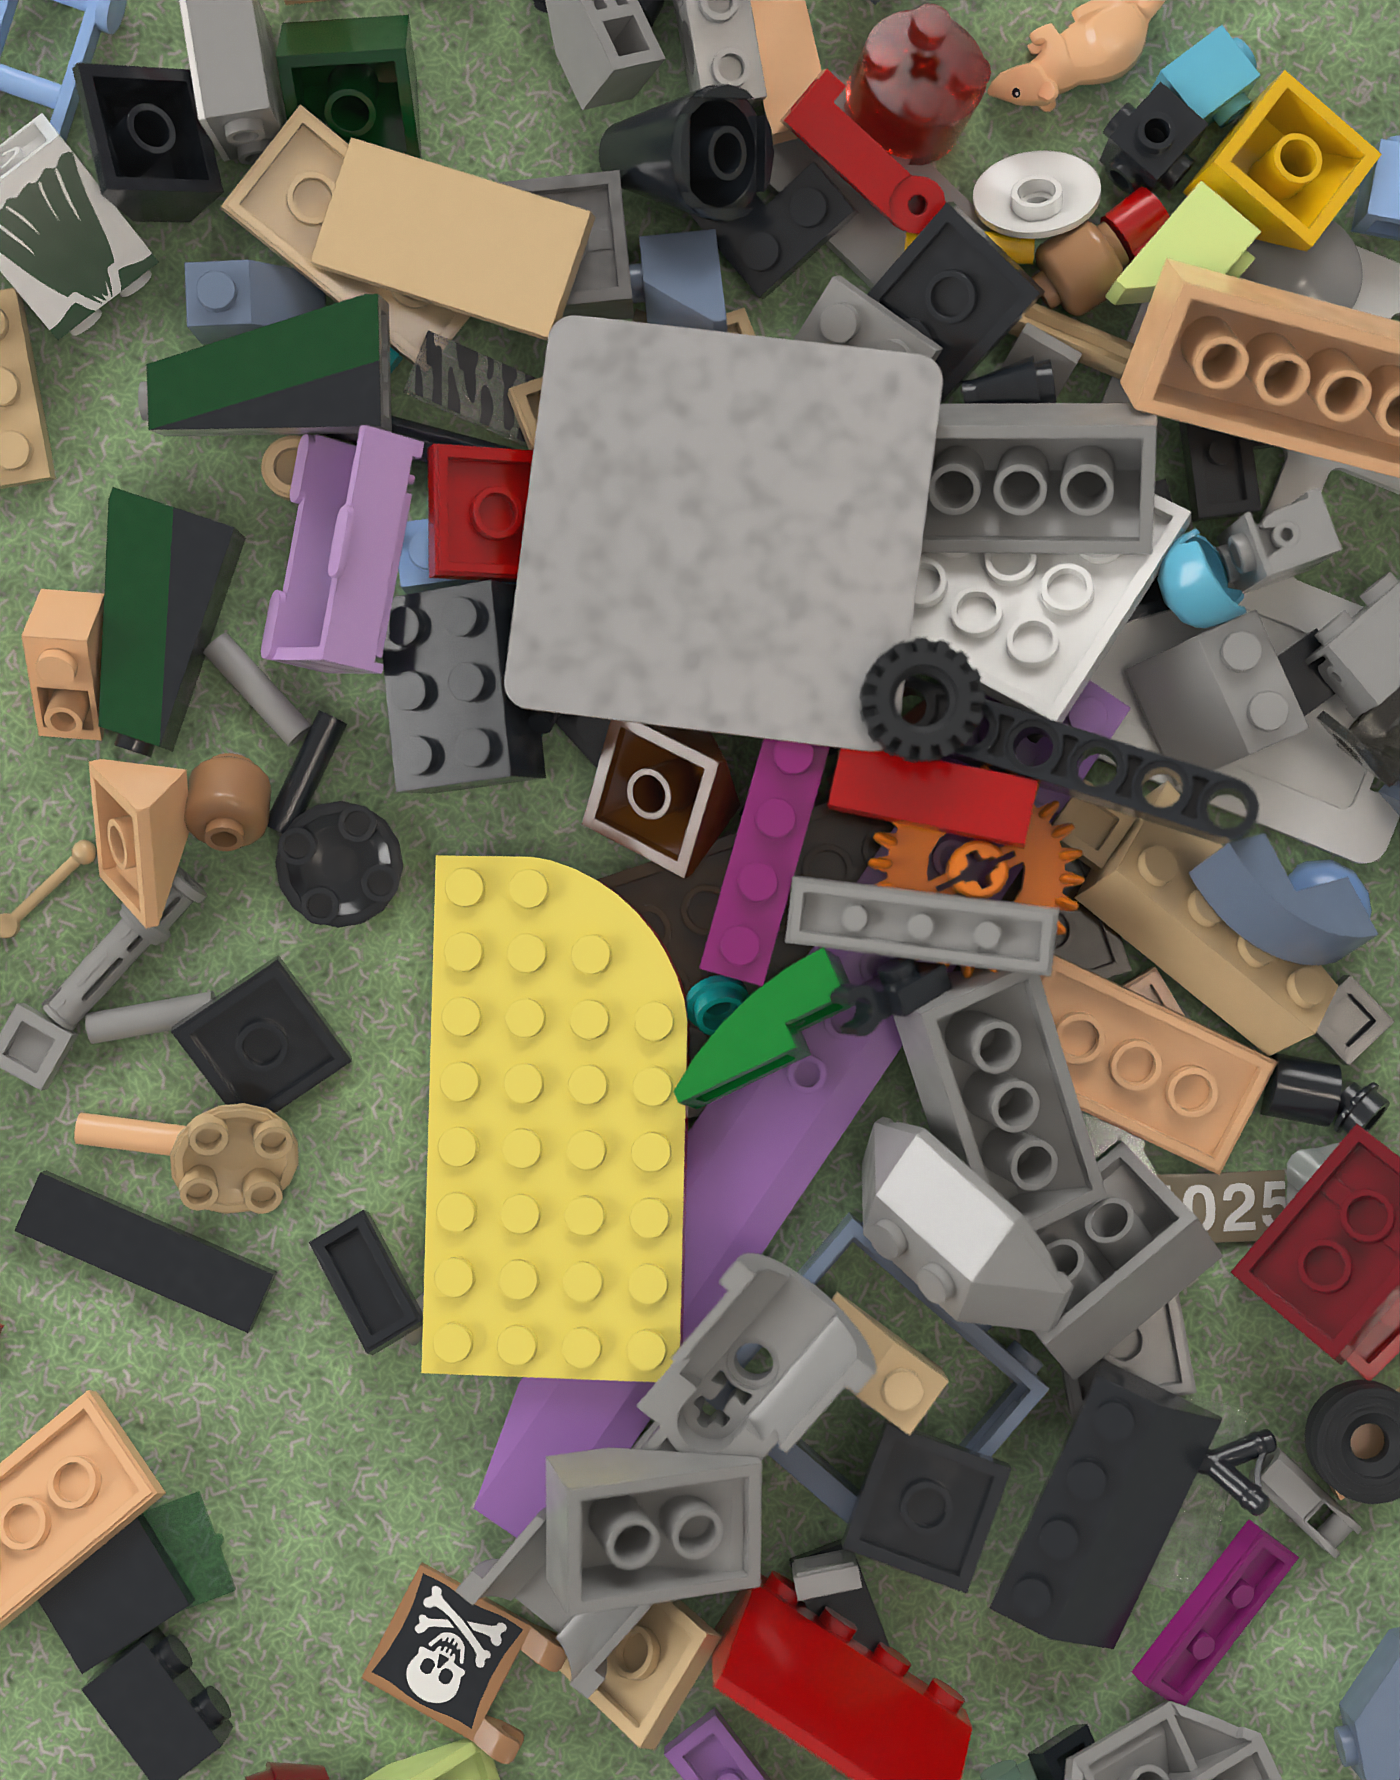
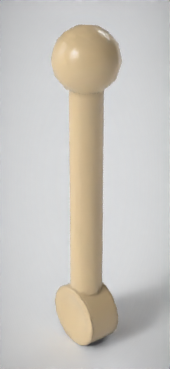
(82, 853)

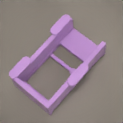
(342, 552)

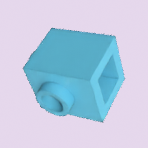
(1213, 77)

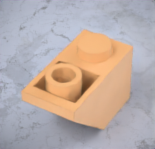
(65, 662)

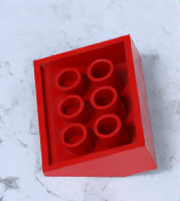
(834, 1693)

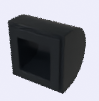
(1303, 1090)

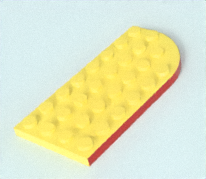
(552, 1129)

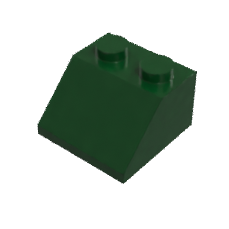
(354, 78)

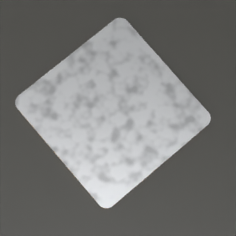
(720, 529)

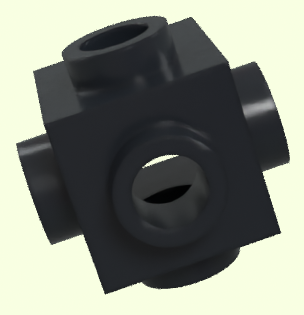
(1152, 142)

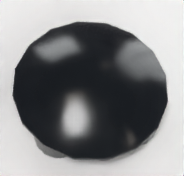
(339, 864)

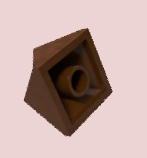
(661, 793)

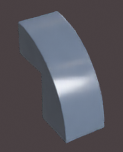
(1260, 904)

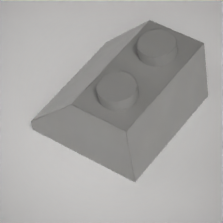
(1217, 695)

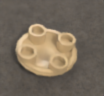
(234, 1160)

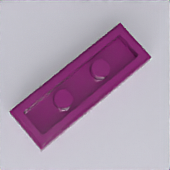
(1215, 1614)

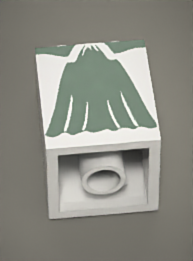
(60, 236)

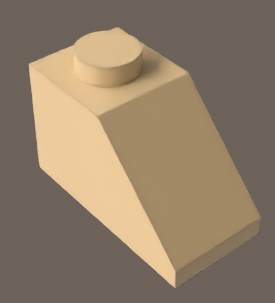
(904, 1378)

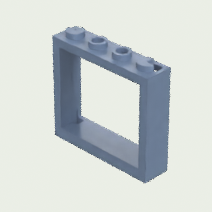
(986, 1435)

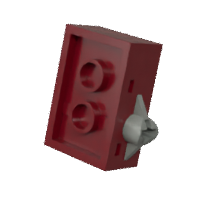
(1335, 1245)

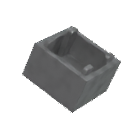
(603, 276)

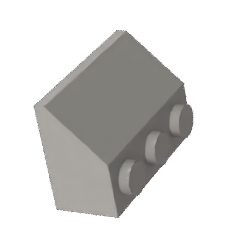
(1123, 1260)

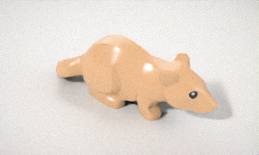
(1092, 51)

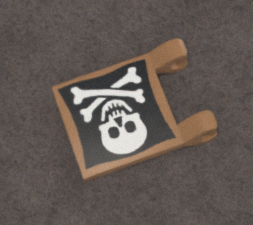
(455, 1657)

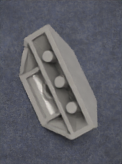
(956, 1233)
(1175, 1745)

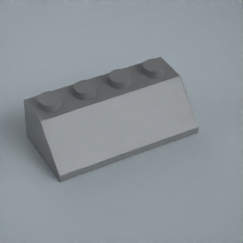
(1042, 479)
(1003, 1092)

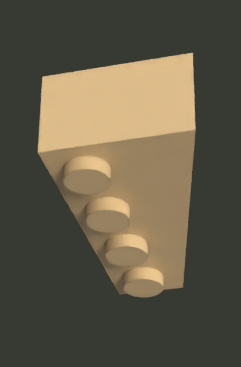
(1161, 913)

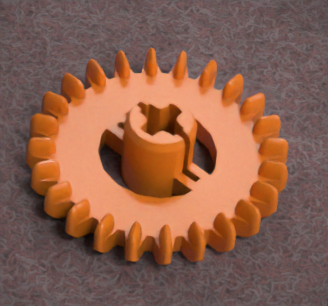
(1041, 861)

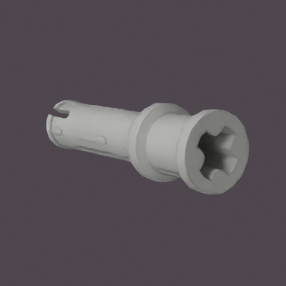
(117, 953)

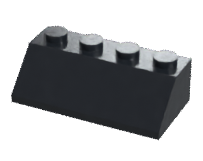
(1105, 1510)

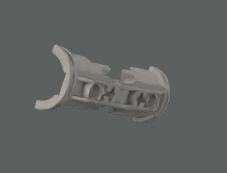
(813, 1358)

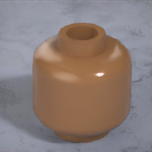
(1079, 267)
(228, 802)

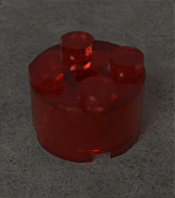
(917, 83)

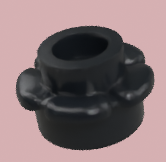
(1360, 1106)

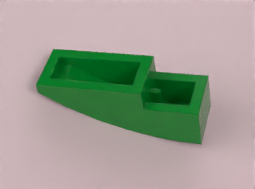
(765, 1030)

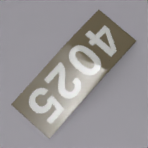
(1232, 1203)

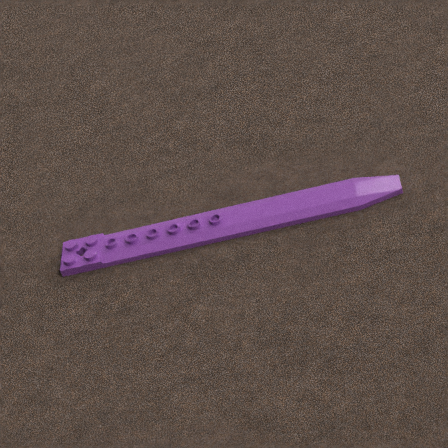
(745, 1174)

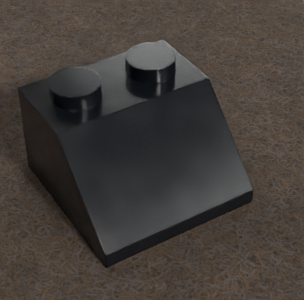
(148, 141)

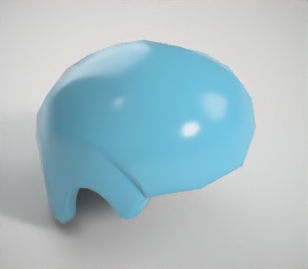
(1197, 583)

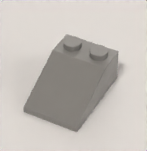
(650, 1526)

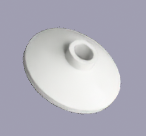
(1037, 194)

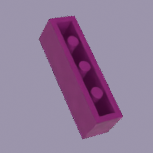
(764, 860)

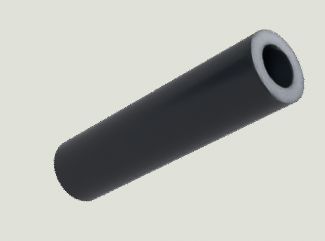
(306, 771)

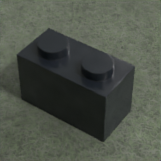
(160, 1706)

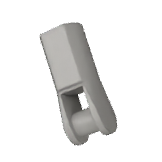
(1301, 1498)

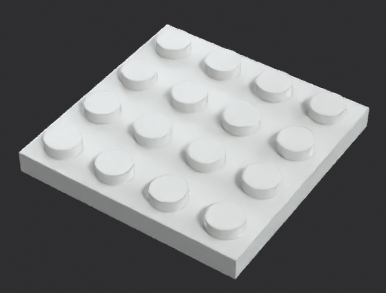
(1038, 618)

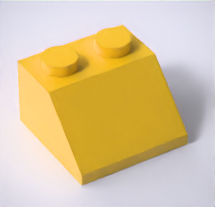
(1288, 164)

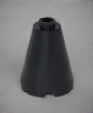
(694, 152)

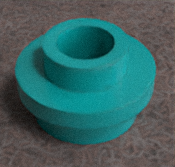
(714, 1001)

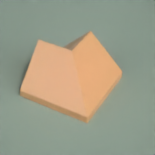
(139, 832)

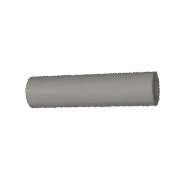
(257, 689)
(142, 1018)

